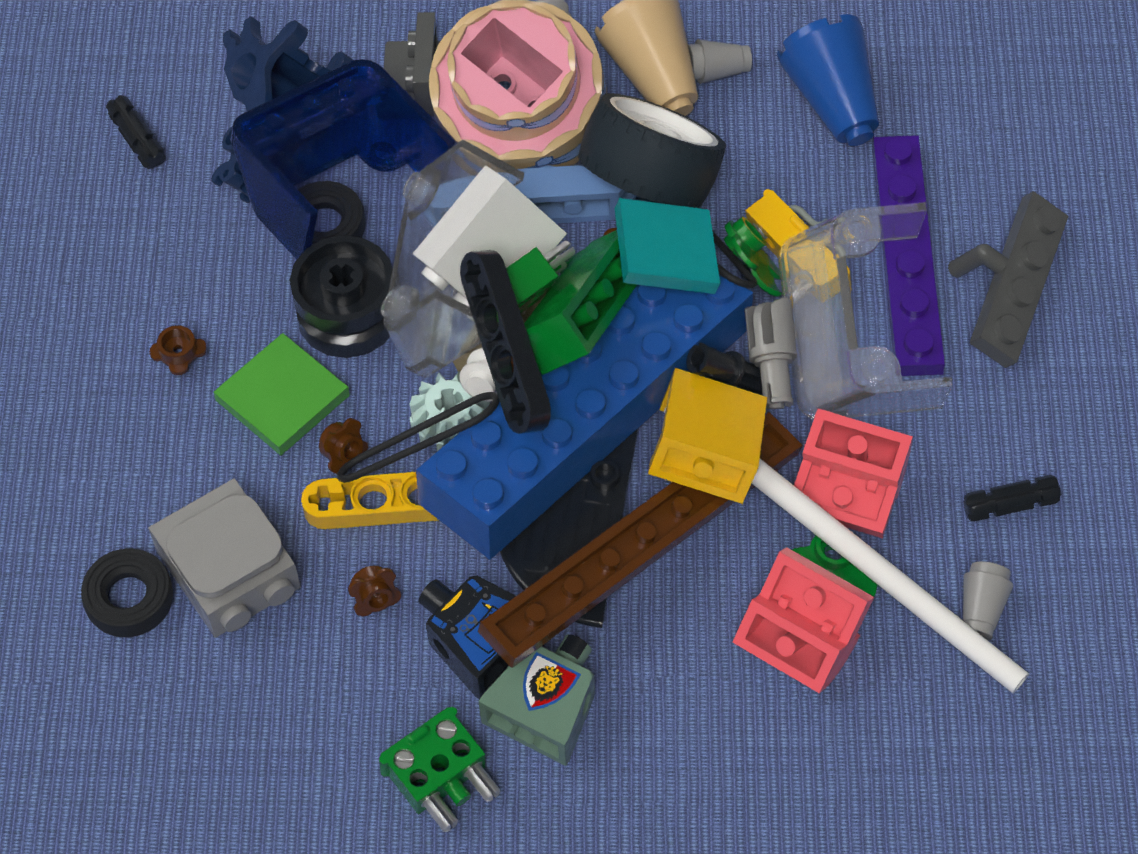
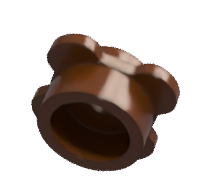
(177, 338)
(341, 443)
(373, 590)

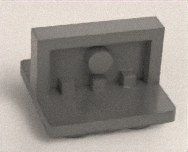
(411, 60)

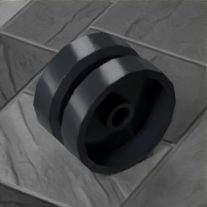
(340, 295)

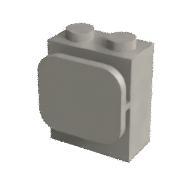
(225, 557)

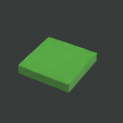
(281, 394)

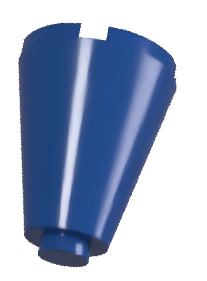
(834, 76)

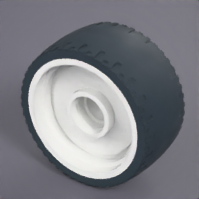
(651, 151)

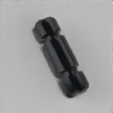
(135, 132)
(1012, 498)

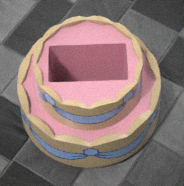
(551, 76)

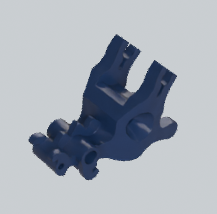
(263, 72)

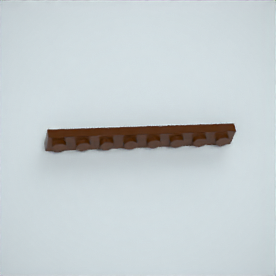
(615, 558)

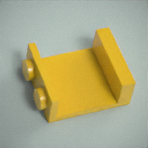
(709, 436)

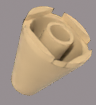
(652, 51)

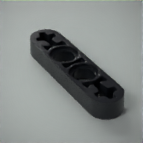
(521, 389)

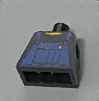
(455, 626)

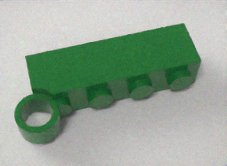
(578, 305)

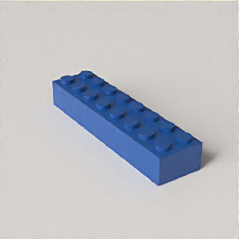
(499, 481)

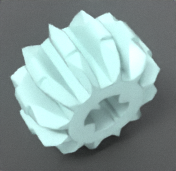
(437, 399)

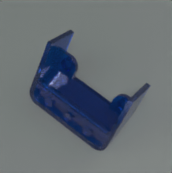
(321, 125)

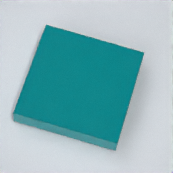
(666, 246)

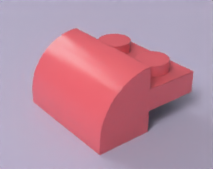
(853, 470)
(804, 620)

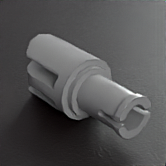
(772, 348)

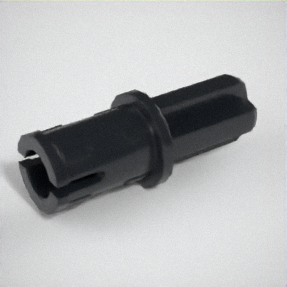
(724, 367)

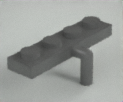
(1017, 277)

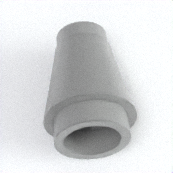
(718, 60)
(985, 596)

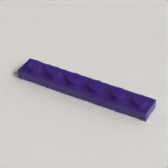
(908, 261)

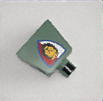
(543, 699)

